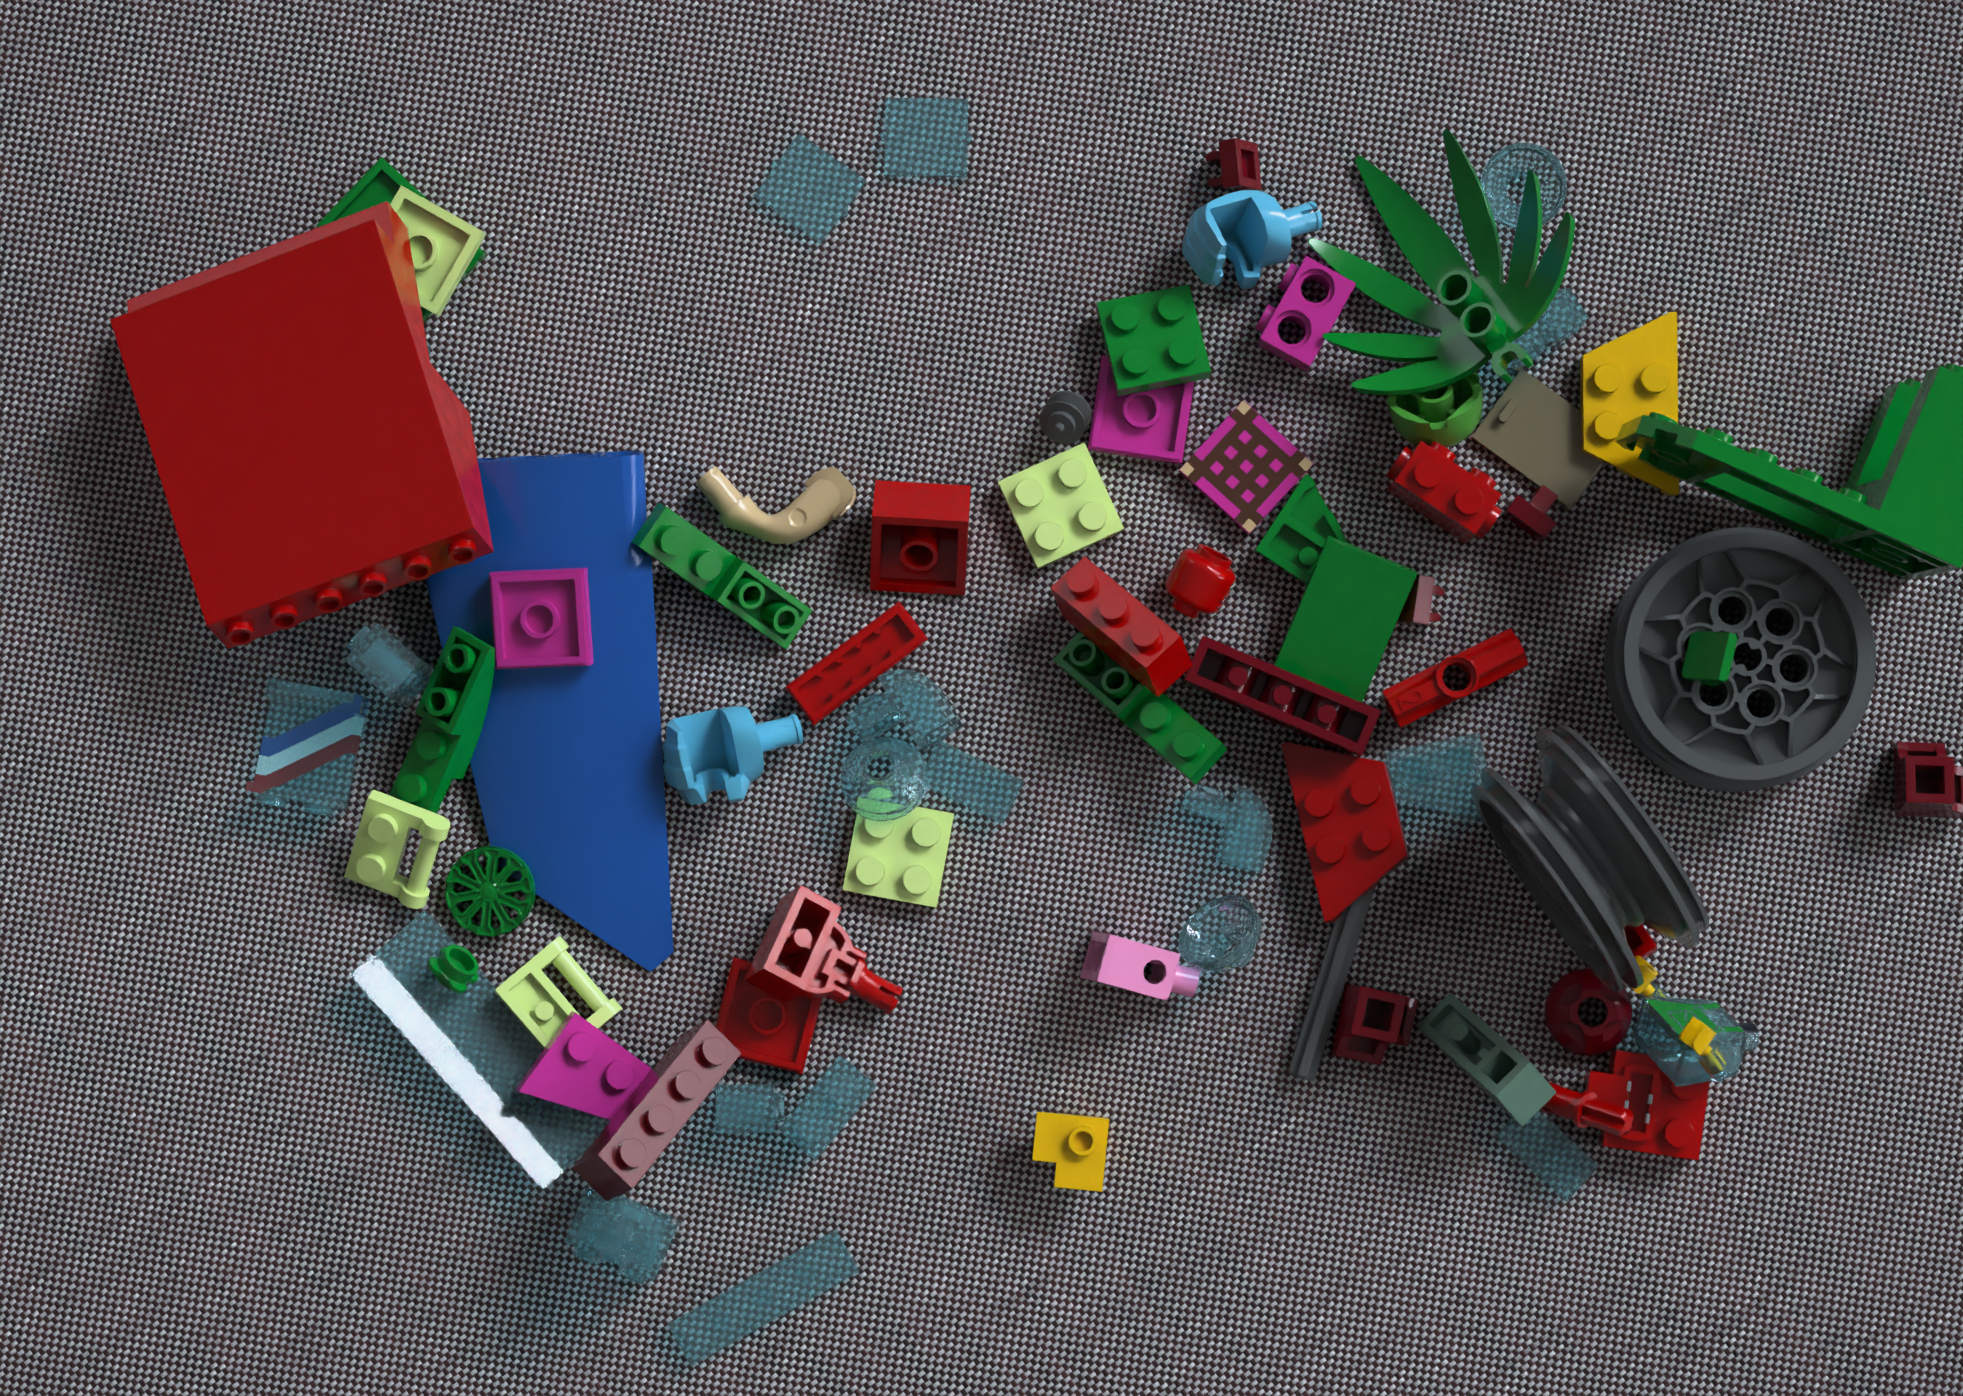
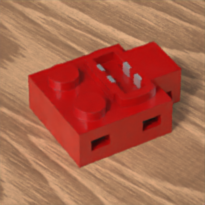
(1666, 1116)

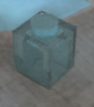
(748, 1108)

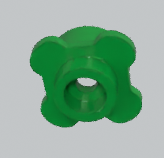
(454, 968)

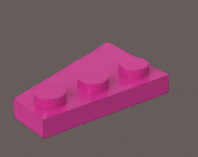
(584, 1070)

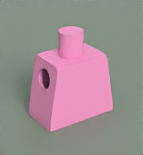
(1122, 964)

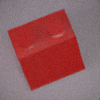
(919, 537)

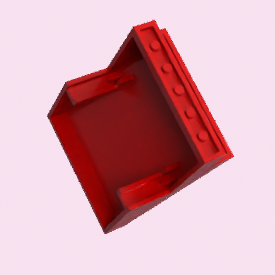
(304, 427)

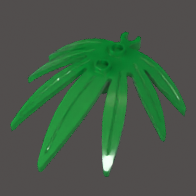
(1476, 313)

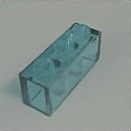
(389, 664)

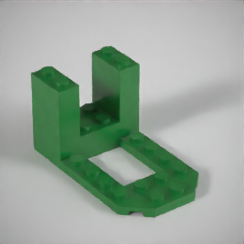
(1899, 500)

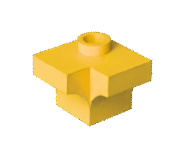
(1075, 1146)

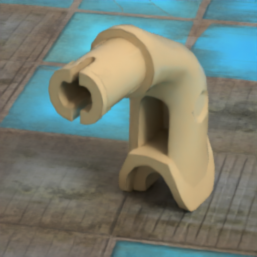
(824, 500)

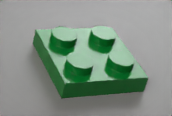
(1153, 340)

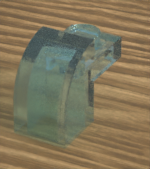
(908, 699)
(1246, 825)

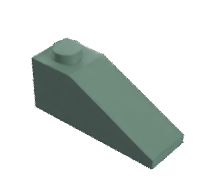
(1487, 1059)

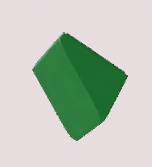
(1709, 657)

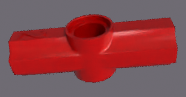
(1481, 663)

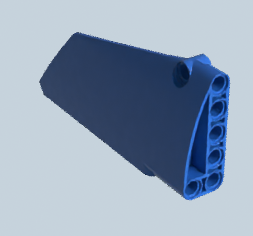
(575, 751)

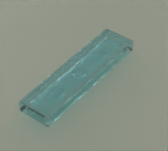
(763, 1297)

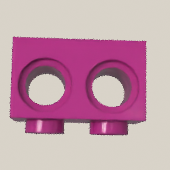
(1312, 317)

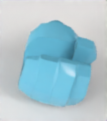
(1248, 231)
(722, 751)

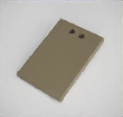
(1539, 438)

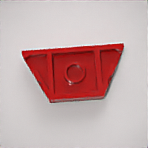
(1346, 823)

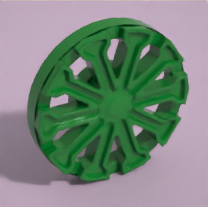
(490, 891)

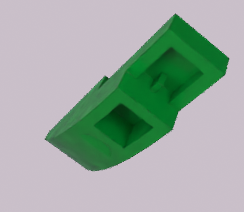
(721, 576)
(1151, 718)
(451, 723)

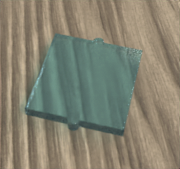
(926, 137)
(810, 188)

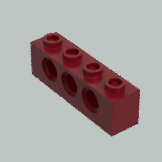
(1281, 697)

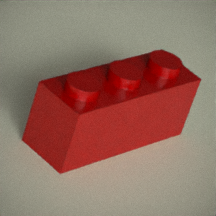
(1121, 626)

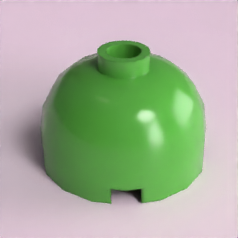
(1438, 415)

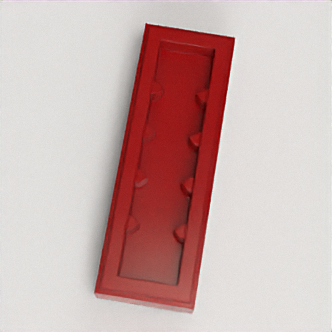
(856, 663)

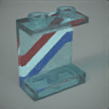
(309, 747)

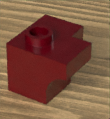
(1926, 781)
(1371, 1022)

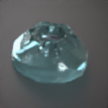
(1514, 163)
(886, 796)
(1215, 929)

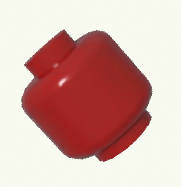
(1200, 581)

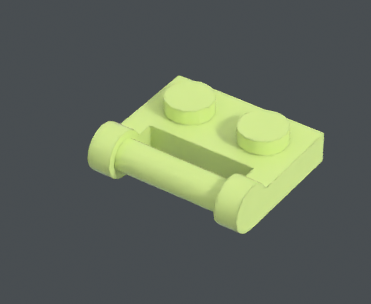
(382, 844)
(541, 1005)

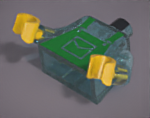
(1689, 1037)

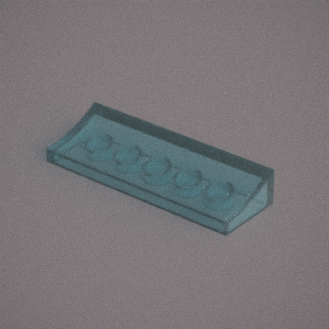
(476, 1050)

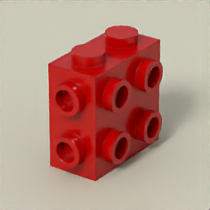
(1444, 491)

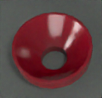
(1563, 1018)

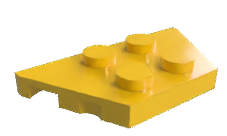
(1628, 381)

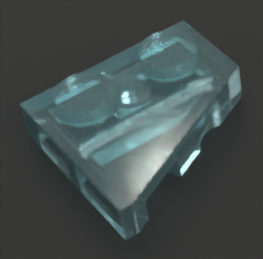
(1439, 775)

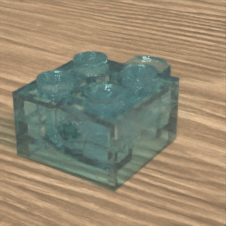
(624, 1234)

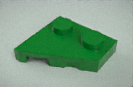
(1300, 532)

